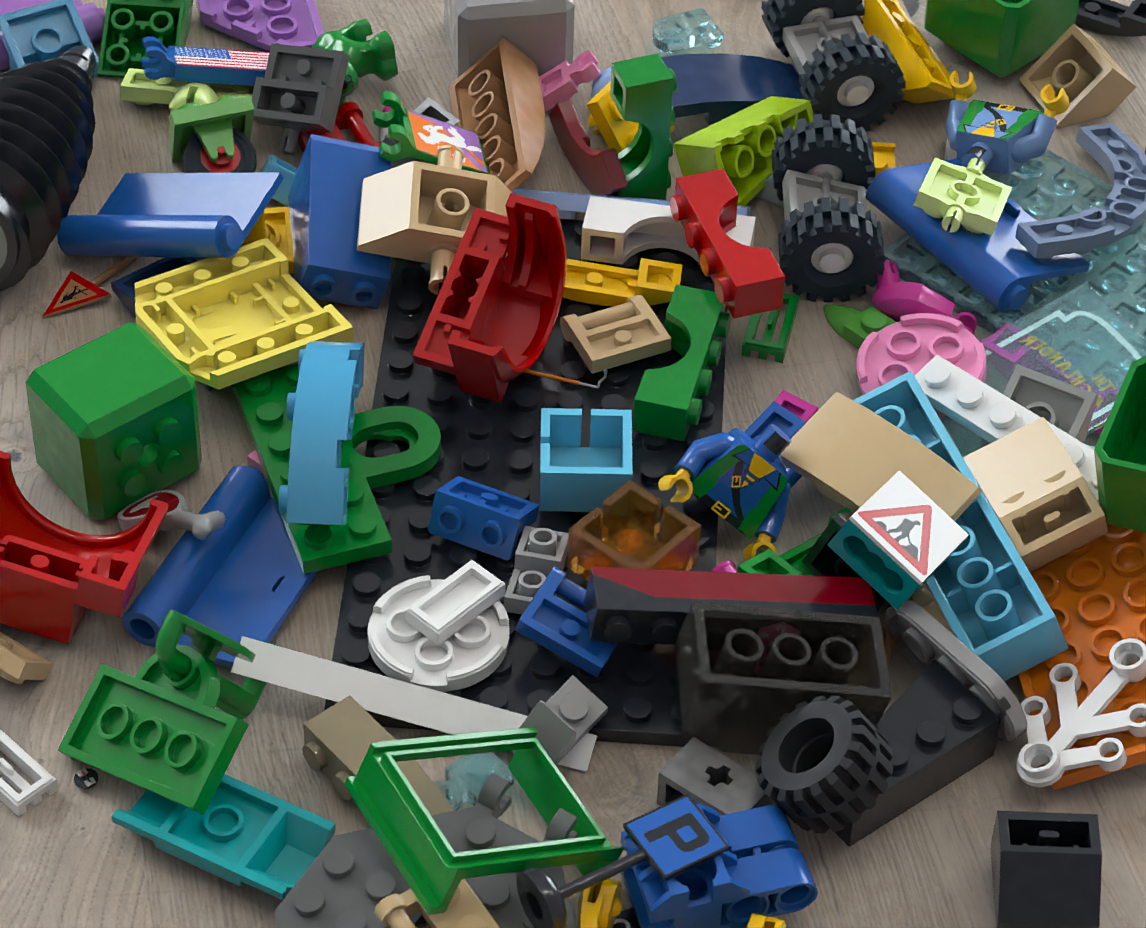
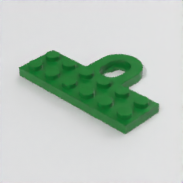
(365, 534)

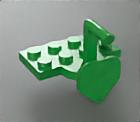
(164, 721)

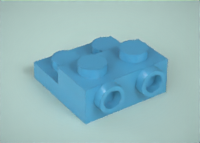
(43, 33)

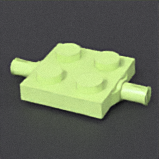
(962, 196)

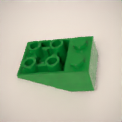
(132, 21)

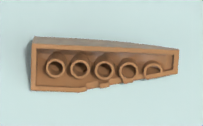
(505, 106)

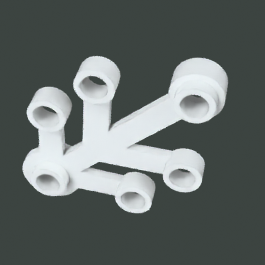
(1082, 720)

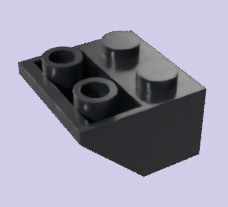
(1046, 870)

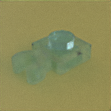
(468, 775)

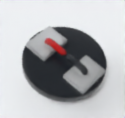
(86, 778)

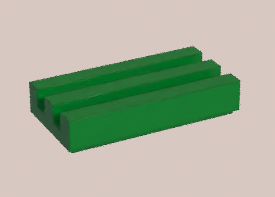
(766, 346)

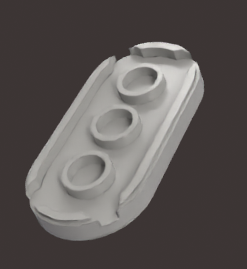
(931, 641)

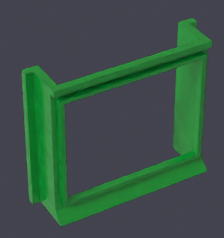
(420, 846)

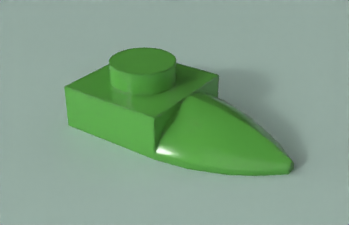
(854, 323)

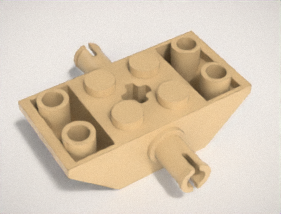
(425, 210)

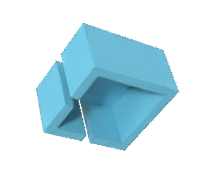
(580, 476)

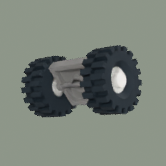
(836, 59)
(827, 235)

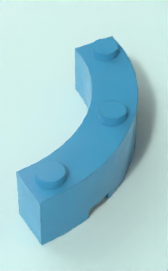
(322, 418)

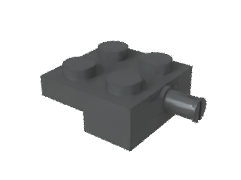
(299, 91)

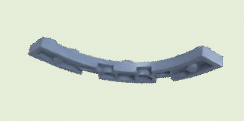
(1096, 227)

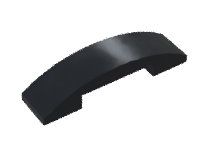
(1112, 17)

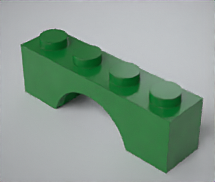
(643, 95)
(670, 395)

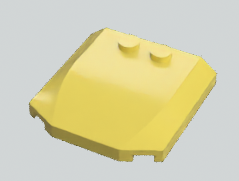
(235, 315)

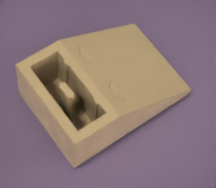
(1037, 493)

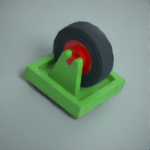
(213, 136)

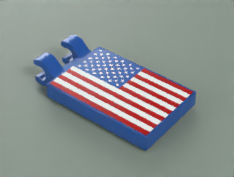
(203, 64)

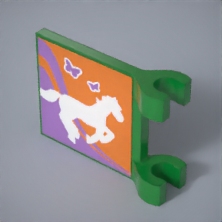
(423, 136)

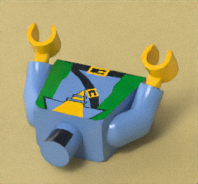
(999, 132)

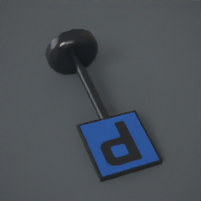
(668, 837)

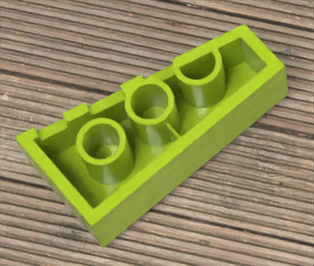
(742, 143)

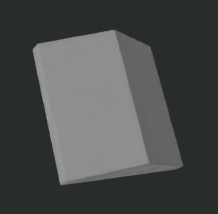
(1059, 402)

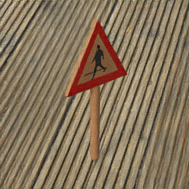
(80, 292)

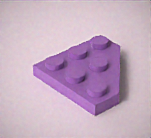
(264, 20)

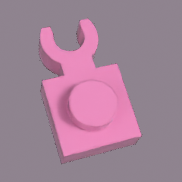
(563, 80)

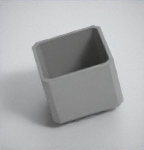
(534, 26)

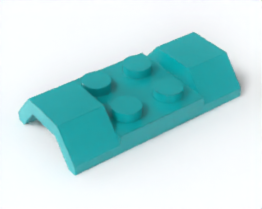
(239, 837)

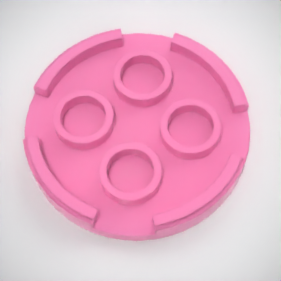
(912, 345)

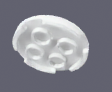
(414, 658)

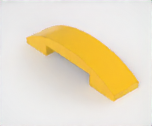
(614, 285)

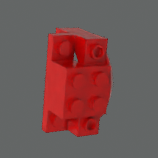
(491, 318)

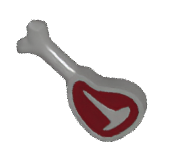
(176, 517)

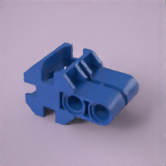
(757, 875)

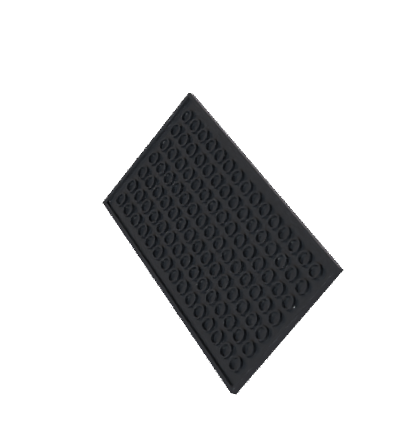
(501, 450)

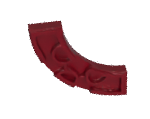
(596, 168)

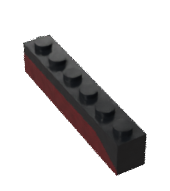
(653, 603)

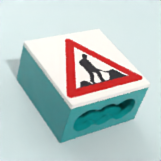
(897, 539)

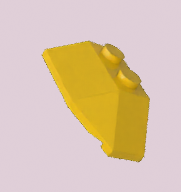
(922, 69)

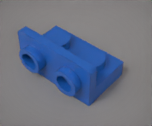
(480, 517)

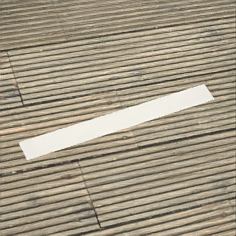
(387, 695)

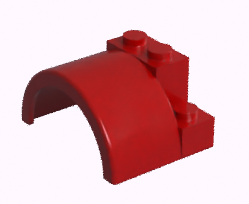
(58, 572)

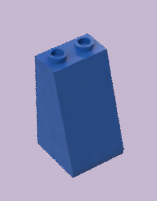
(326, 223)

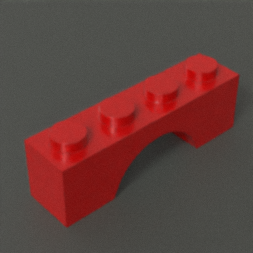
(741, 274)

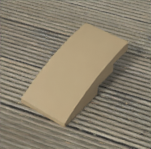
(856, 452)

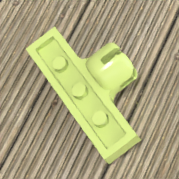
(165, 90)

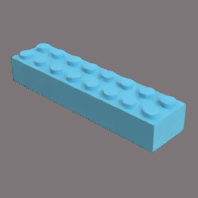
(984, 581)

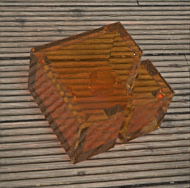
(631, 534)

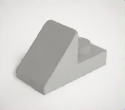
(565, 718)

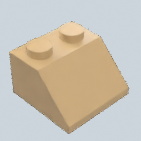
(1084, 72)

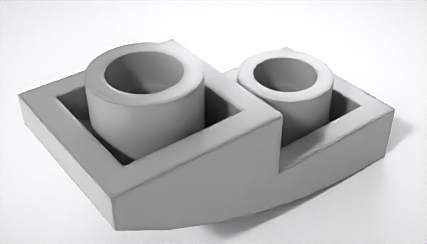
(534, 559)

